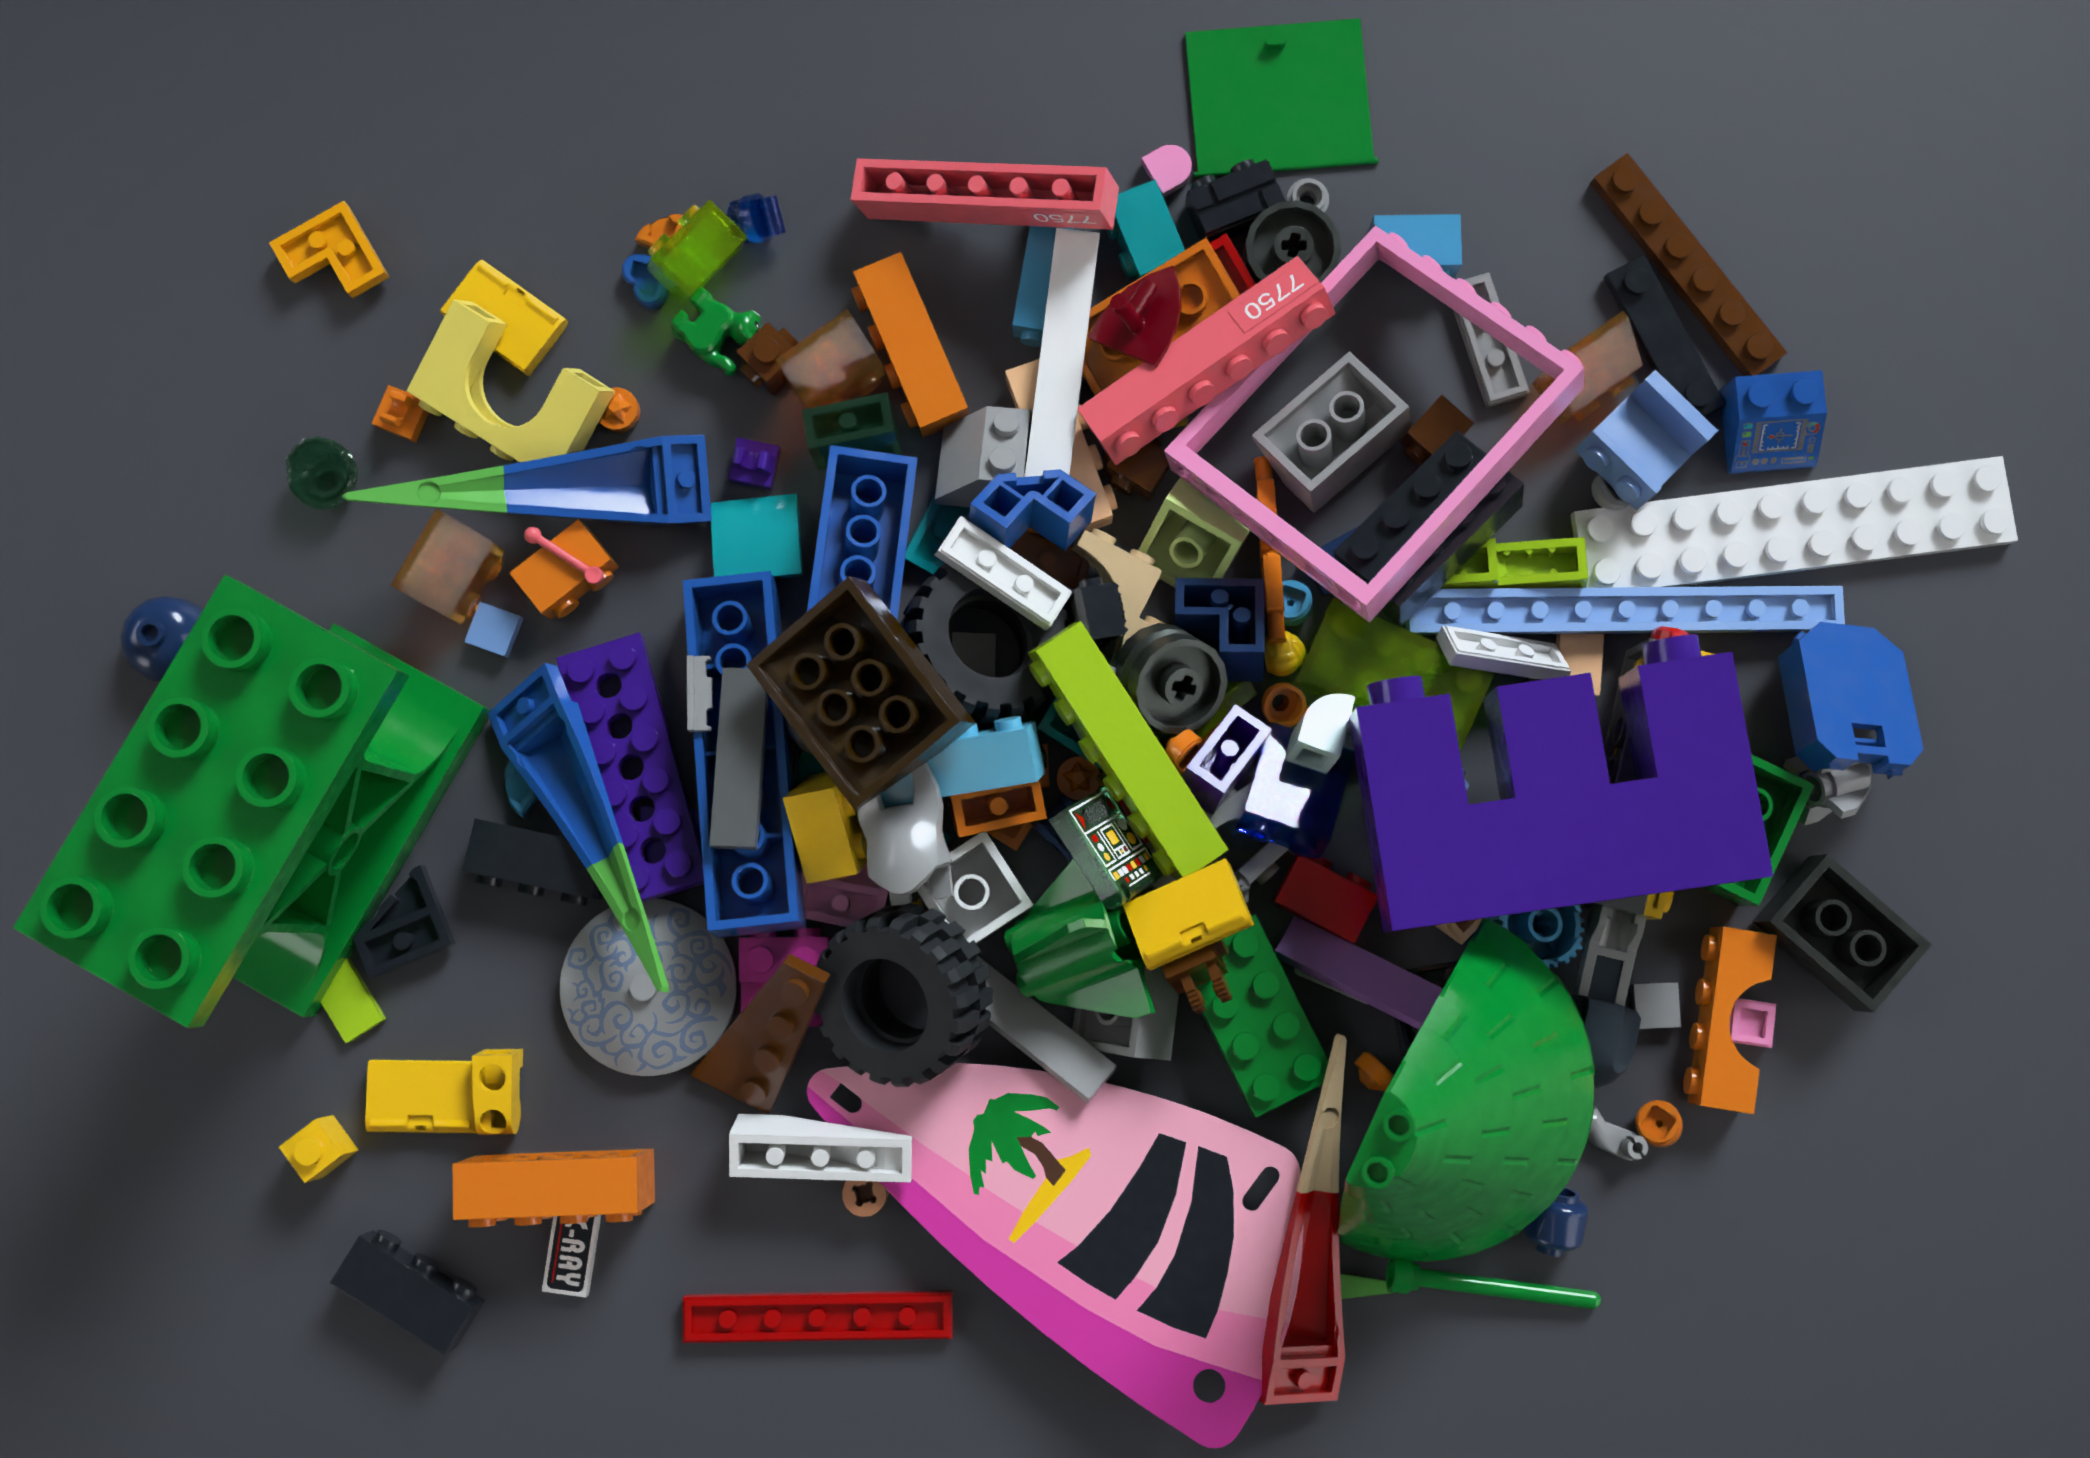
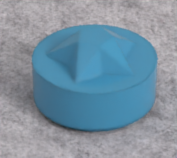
(1297, 602)

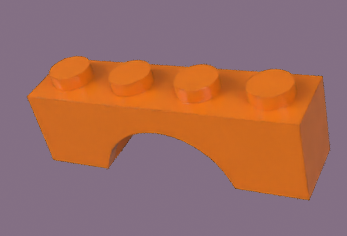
(1718, 1071)

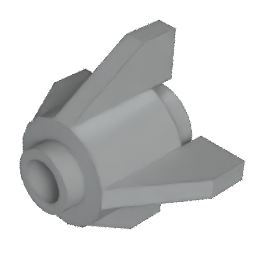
(1832, 790)

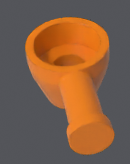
(1291, 708)

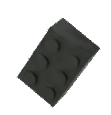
(1842, 933)

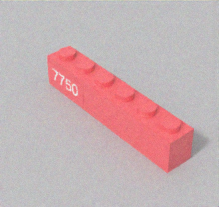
(985, 193)
(1208, 360)

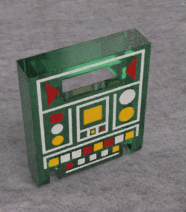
(1107, 848)

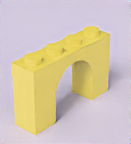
(452, 385)

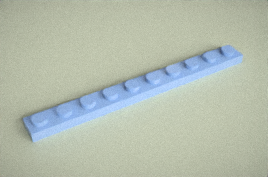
(1630, 609)

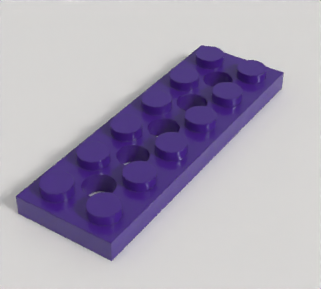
(649, 741)

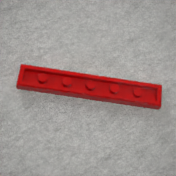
(817, 1316)

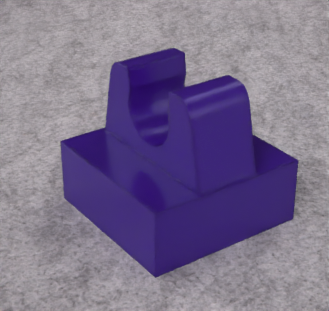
(754, 463)

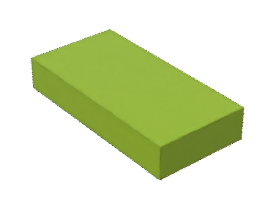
(351, 1004)

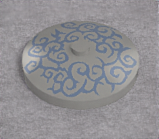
(620, 1012)

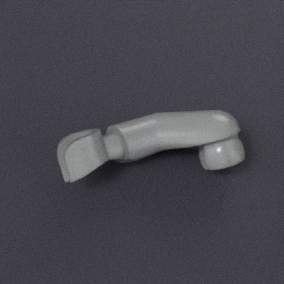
(1615, 1139)

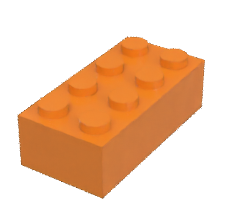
(553, 1184)

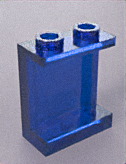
(1291, 801)

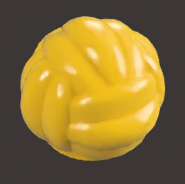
(1284, 657)

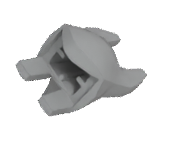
(908, 842)

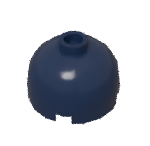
(156, 633)

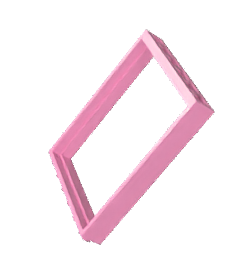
(1461, 297)

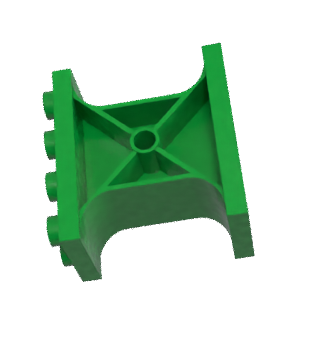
(252, 812)

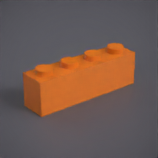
(910, 343)

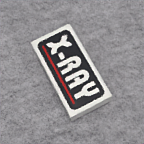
(571, 1257)

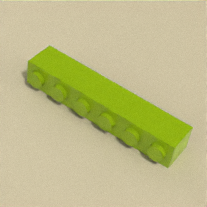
(1127, 752)

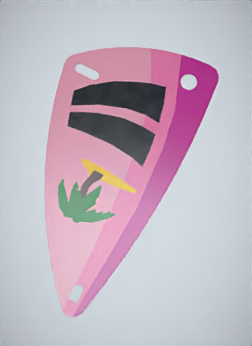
(1099, 1223)

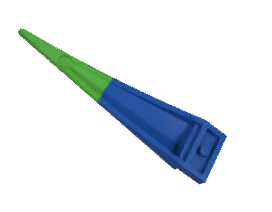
(629, 482)
(553, 753)

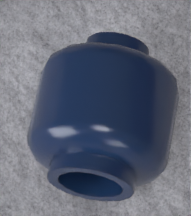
(1560, 1225)

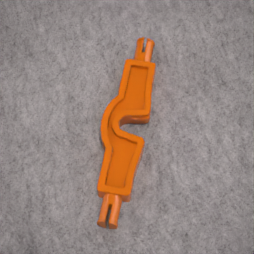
(1269, 558)

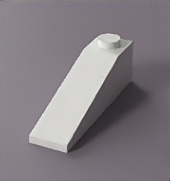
(816, 1150)

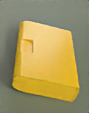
(530, 323)
(1188, 914)
(419, 1096)

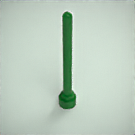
(1405, 1276)

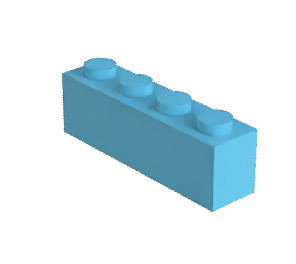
(981, 761)

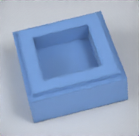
(494, 629)

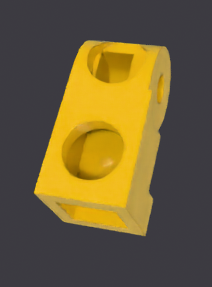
(497, 1090)

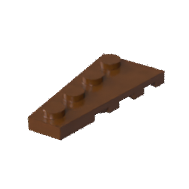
(765, 1037)

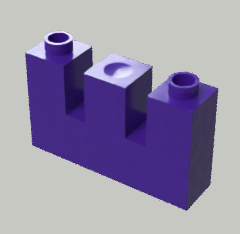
(1559, 822)

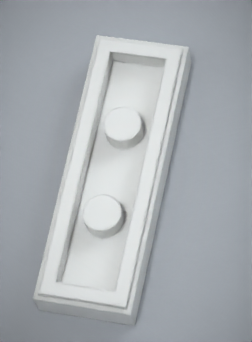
(1003, 573)
(1501, 653)

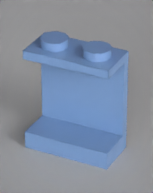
(1645, 440)

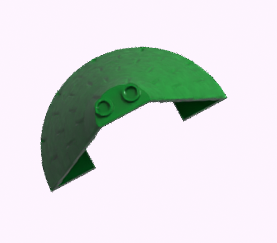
(1478, 1113)

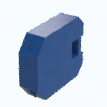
(1844, 681)

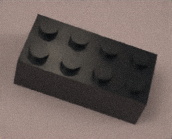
(1410, 506)

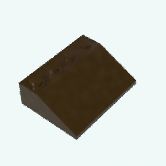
(859, 692)

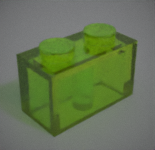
(695, 251)

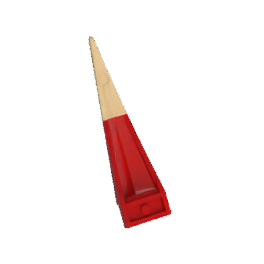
(1313, 1350)

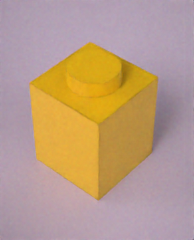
(318, 1148)

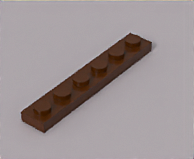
(1687, 267)

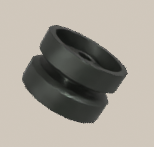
(1292, 230)
(1171, 677)

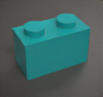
(1144, 230)

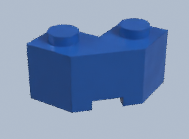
(1048, 503)

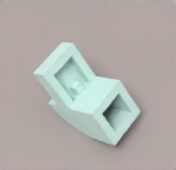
(1322, 733)

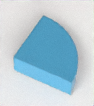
(518, 791)

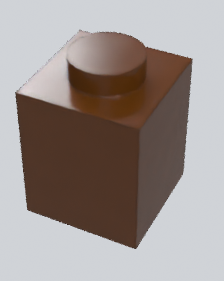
(1434, 430)

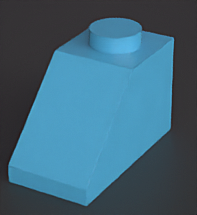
(1428, 235)

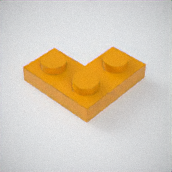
(335, 240)

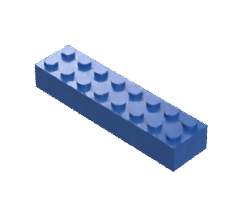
(744, 888)

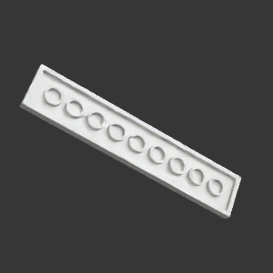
(1799, 526)

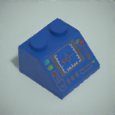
(1773, 421)

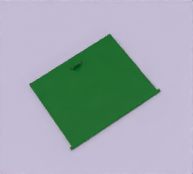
(1280, 96)

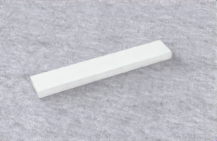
(1062, 351)

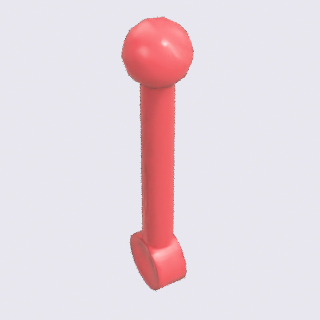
(592, 574)

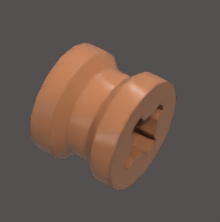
(866, 1191)

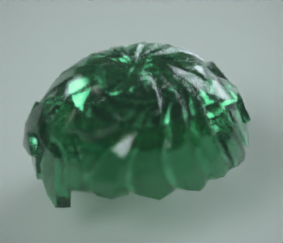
(321, 472)

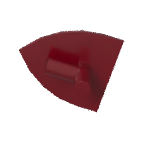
(1142, 317)

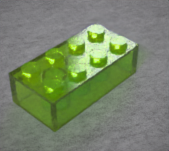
(1353, 653)

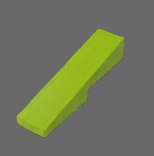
(1525, 565)

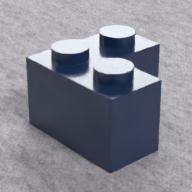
(1226, 615)

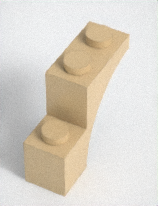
(1132, 573)

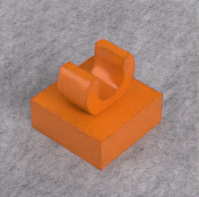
(400, 414)

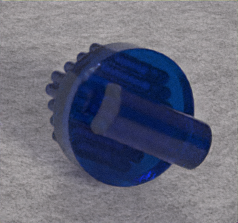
(757, 217)

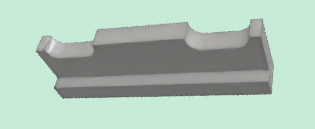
(698, 693)

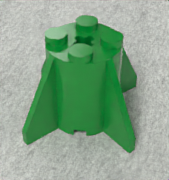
(1079, 951)

